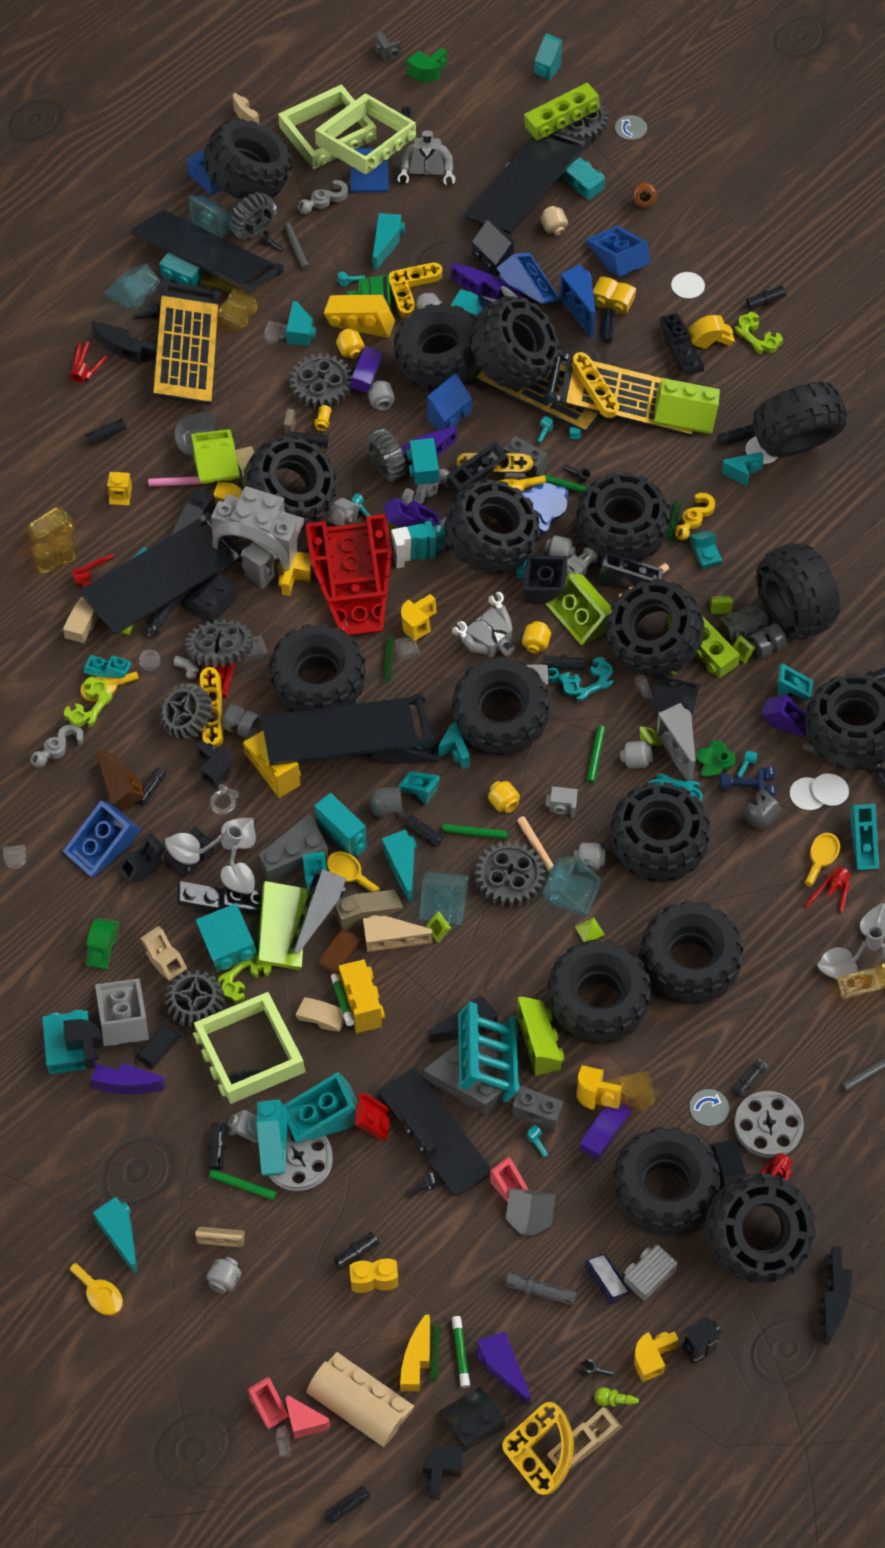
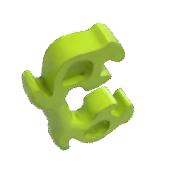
(750, 322)
(98, 689)
(232, 989)

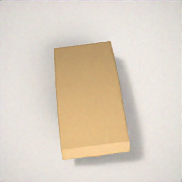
(242, 109)
(324, 1014)

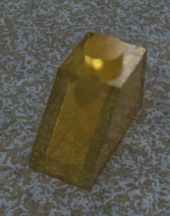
(862, 981)
(636, 1090)

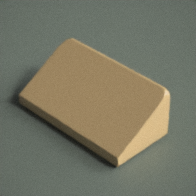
(220, 1237)

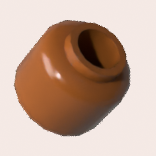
(647, 200)

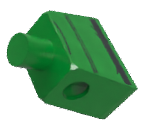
(374, 286)

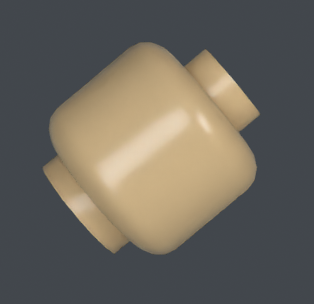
(554, 220)

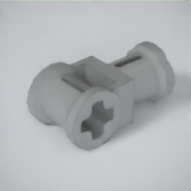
(579, 564)

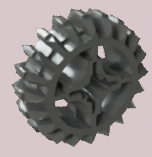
(252, 215)
(386, 455)
(176, 720)
(177, 993)

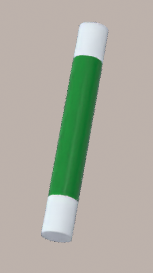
(339, 989)
(460, 1352)

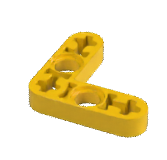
(404, 285)

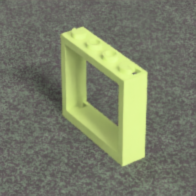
(365, 105)
(304, 111)
(264, 1079)

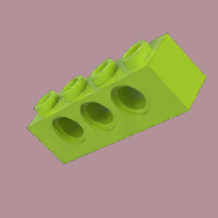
(562, 111)
(726, 658)

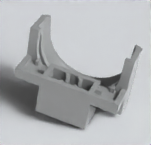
(260, 519)

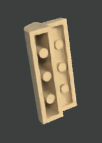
(359, 1399)

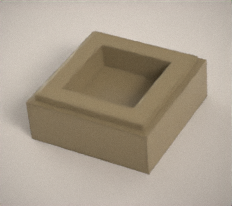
(289, 422)

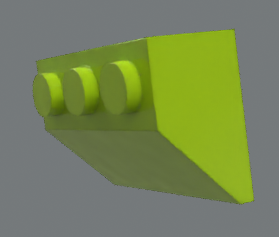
(686, 406)
(581, 609)
(539, 1036)

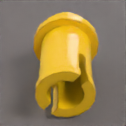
(322, 421)

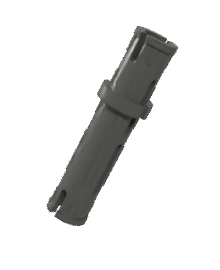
(540, 1289)

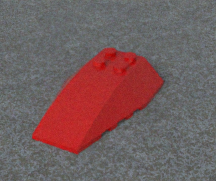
(353, 571)

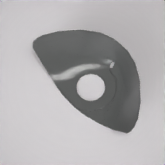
(190, 425)

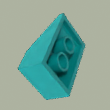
(322, 1109)

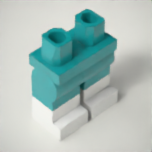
(416, 542)

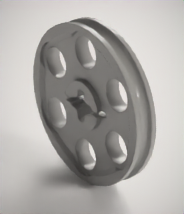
(776, 1117)
(309, 1158)

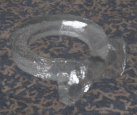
(222, 790)

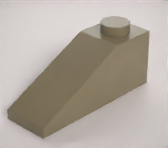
(354, 908)

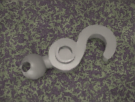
(321, 198)
(425, 490)
(56, 747)

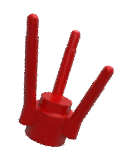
(79, 369)
(82, 574)
(837, 880)
(779, 1166)

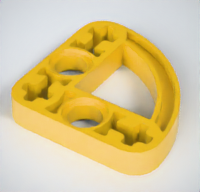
(526, 1452)

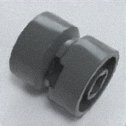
(768, 641)
(240, 721)

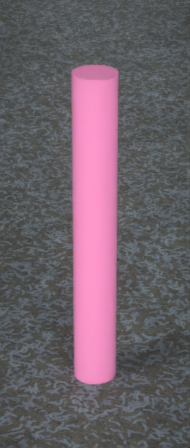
(174, 481)

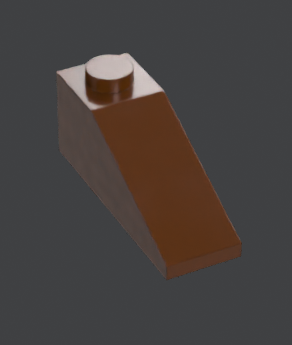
(121, 782)

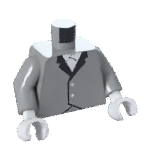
(427, 157)
(489, 632)

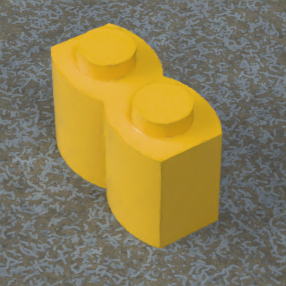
(613, 295)
(378, 1275)

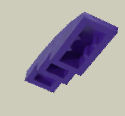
(480, 282)

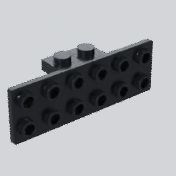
(434, 1132)

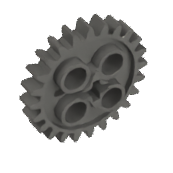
(589, 125)
(321, 380)
(232, 646)
(505, 890)

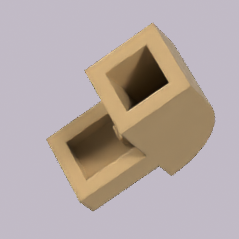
(162, 954)

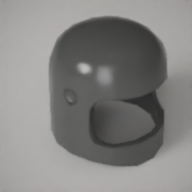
(386, 800)
(764, 813)

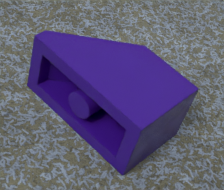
(785, 715)

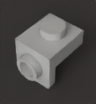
(243, 1124)

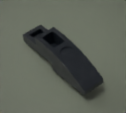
(120, 343)
(680, 344)
(211, 899)
(837, 1296)

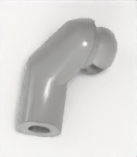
(191, 667)

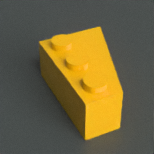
(360, 313)
(280, 777)
(361, 995)

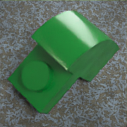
(427, 68)
(100, 941)

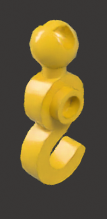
(693, 517)

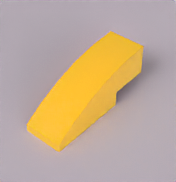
(416, 1357)

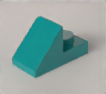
(740, 467)
(705, 549)
(793, 682)
(454, 744)
(421, 785)

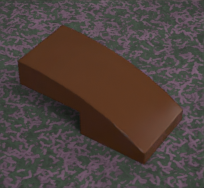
(339, 951)

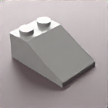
(676, 735)
(122, 1012)

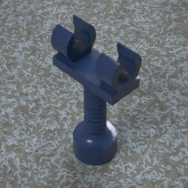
(766, 773)

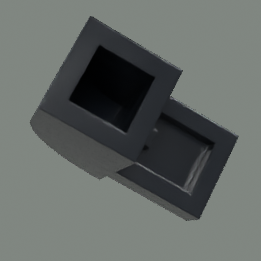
(217, 765)
(144, 861)
(83, 1035)
(440, 1462)

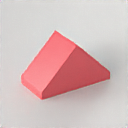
(505, 1177)
(267, 1402)
(304, 1419)

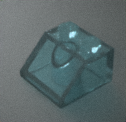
(209, 215)
(133, 286)
(572, 885)
(444, 894)

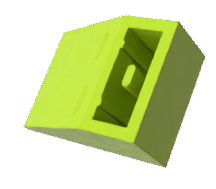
(215, 456)

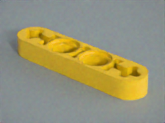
(598, 383)
(517, 457)
(217, 705)

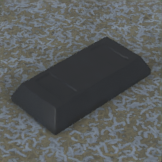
(158, 1046)

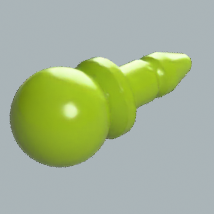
(606, 1397)

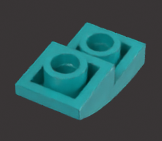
(114, 668)

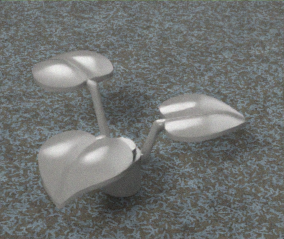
(234, 835)
(839, 960)

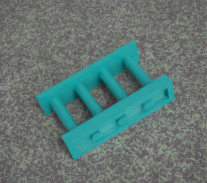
(470, 1056)

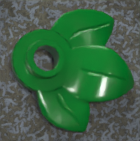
(712, 759)

